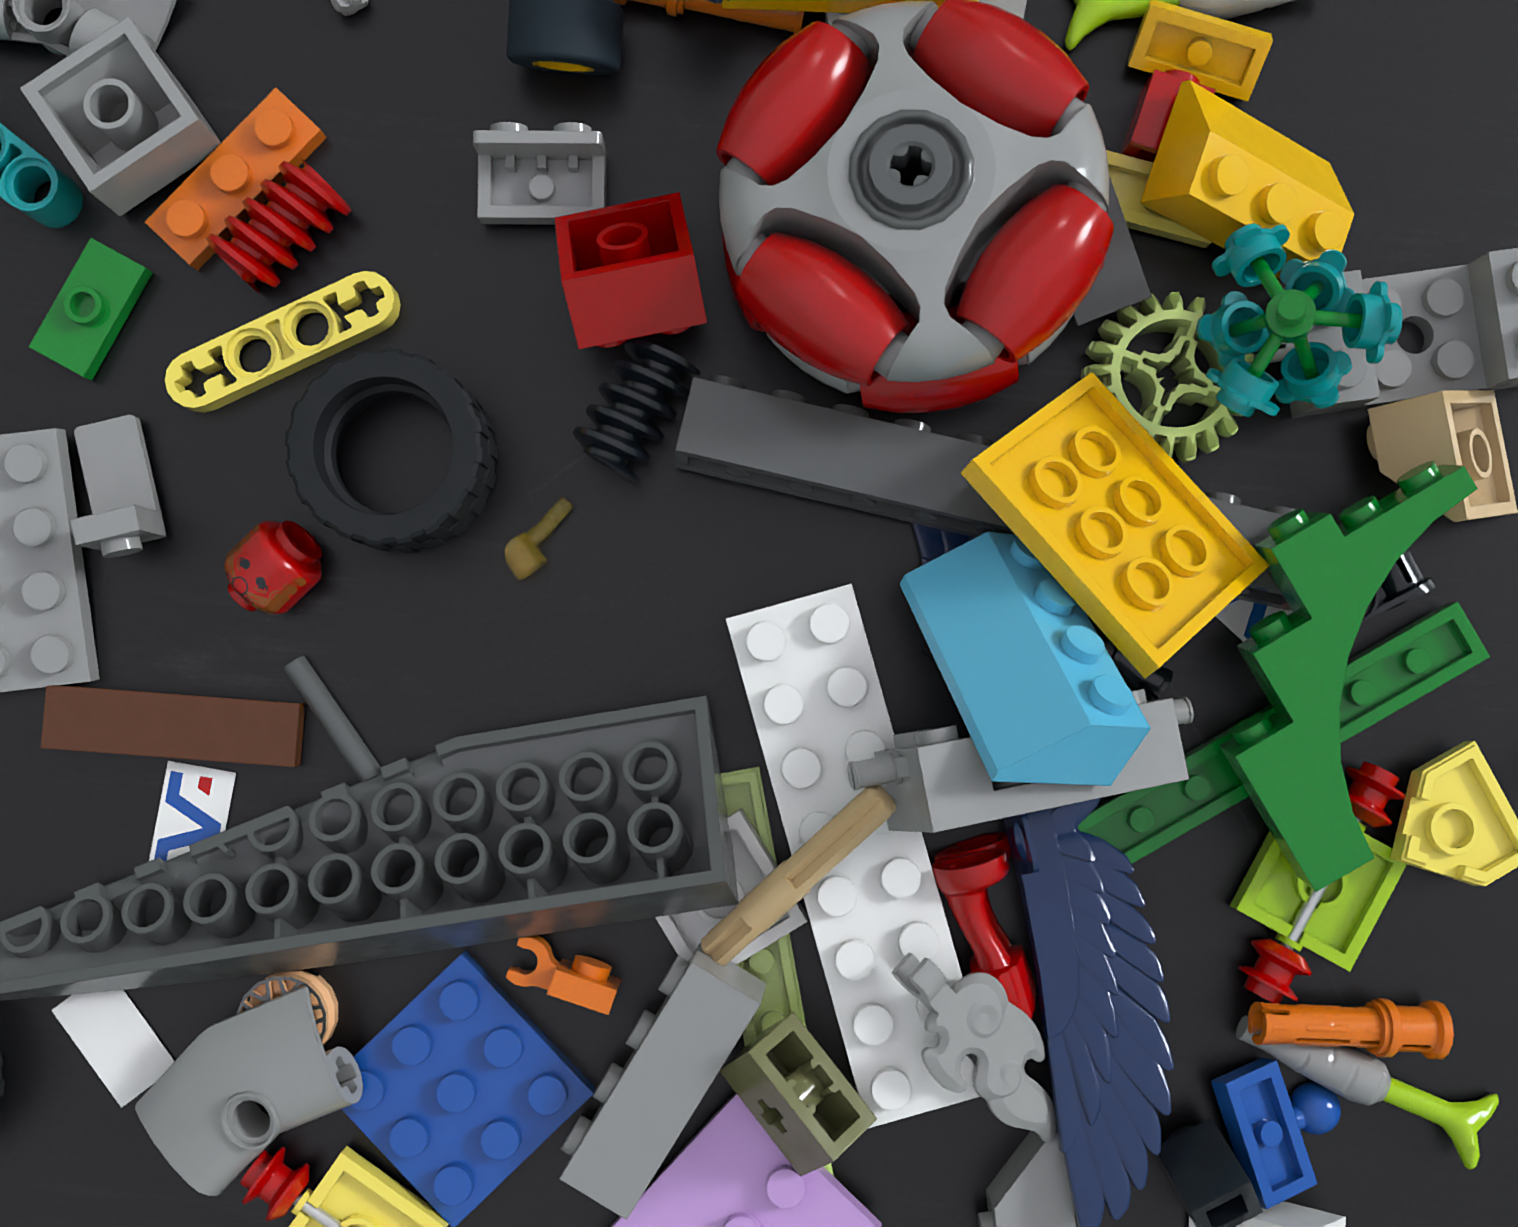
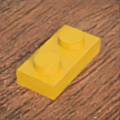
(1208, 47)

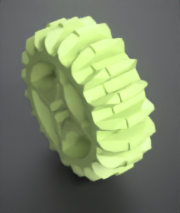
(1142, 372)

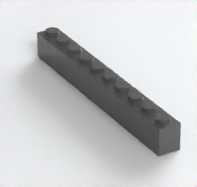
(872, 464)

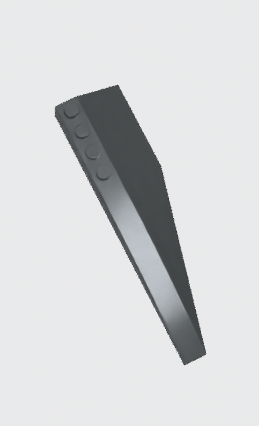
(431, 855)

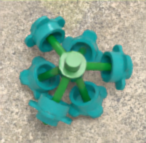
(1313, 296)

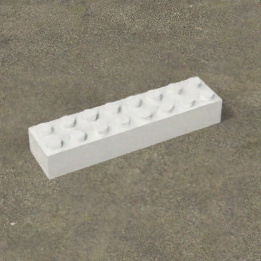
(814, 713)

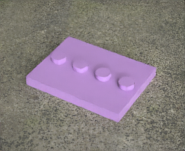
(742, 1179)

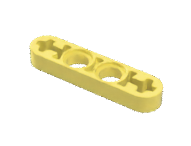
(286, 350)

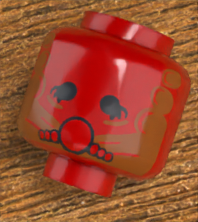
(273, 567)

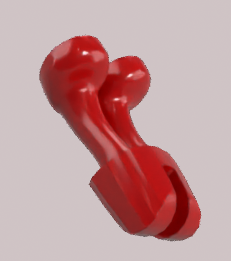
(963, 876)

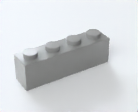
(661, 1082)

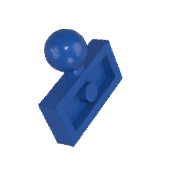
(1267, 1127)

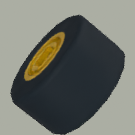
(566, 35)

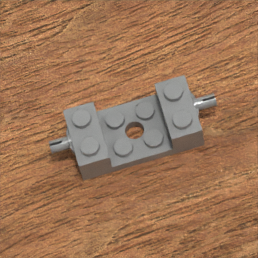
(1466, 328)
(945, 785)

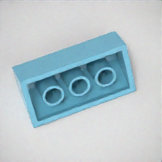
(1024, 666)

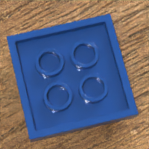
(463, 1089)

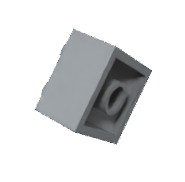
(121, 117)

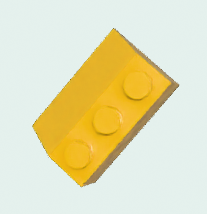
(1233, 171)

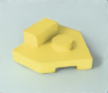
(1457, 819)

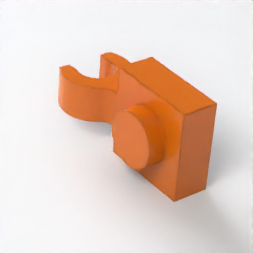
(579, 982)

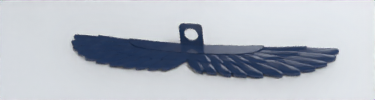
(1092, 991)

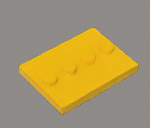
(1116, 522)

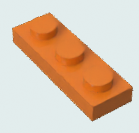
(233, 172)

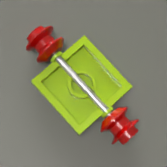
(1328, 921)

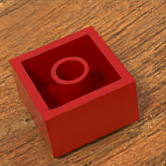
(629, 271)

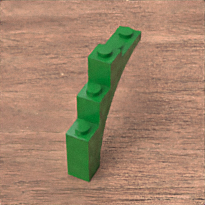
(1301, 661)

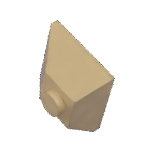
(1450, 430)

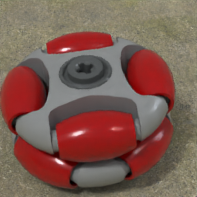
(878, 191)

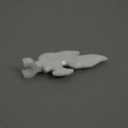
(981, 1021)

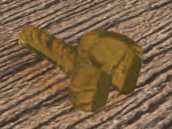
(522, 551)

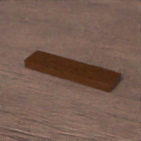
(173, 725)

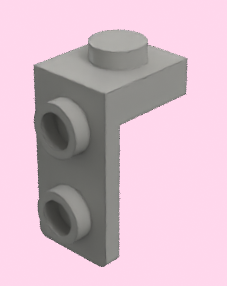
(118, 488)

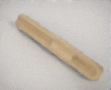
(798, 874)

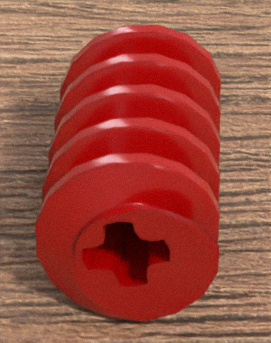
(278, 224)

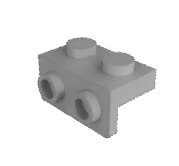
(539, 173)

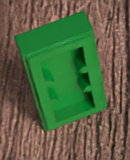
(91, 309)

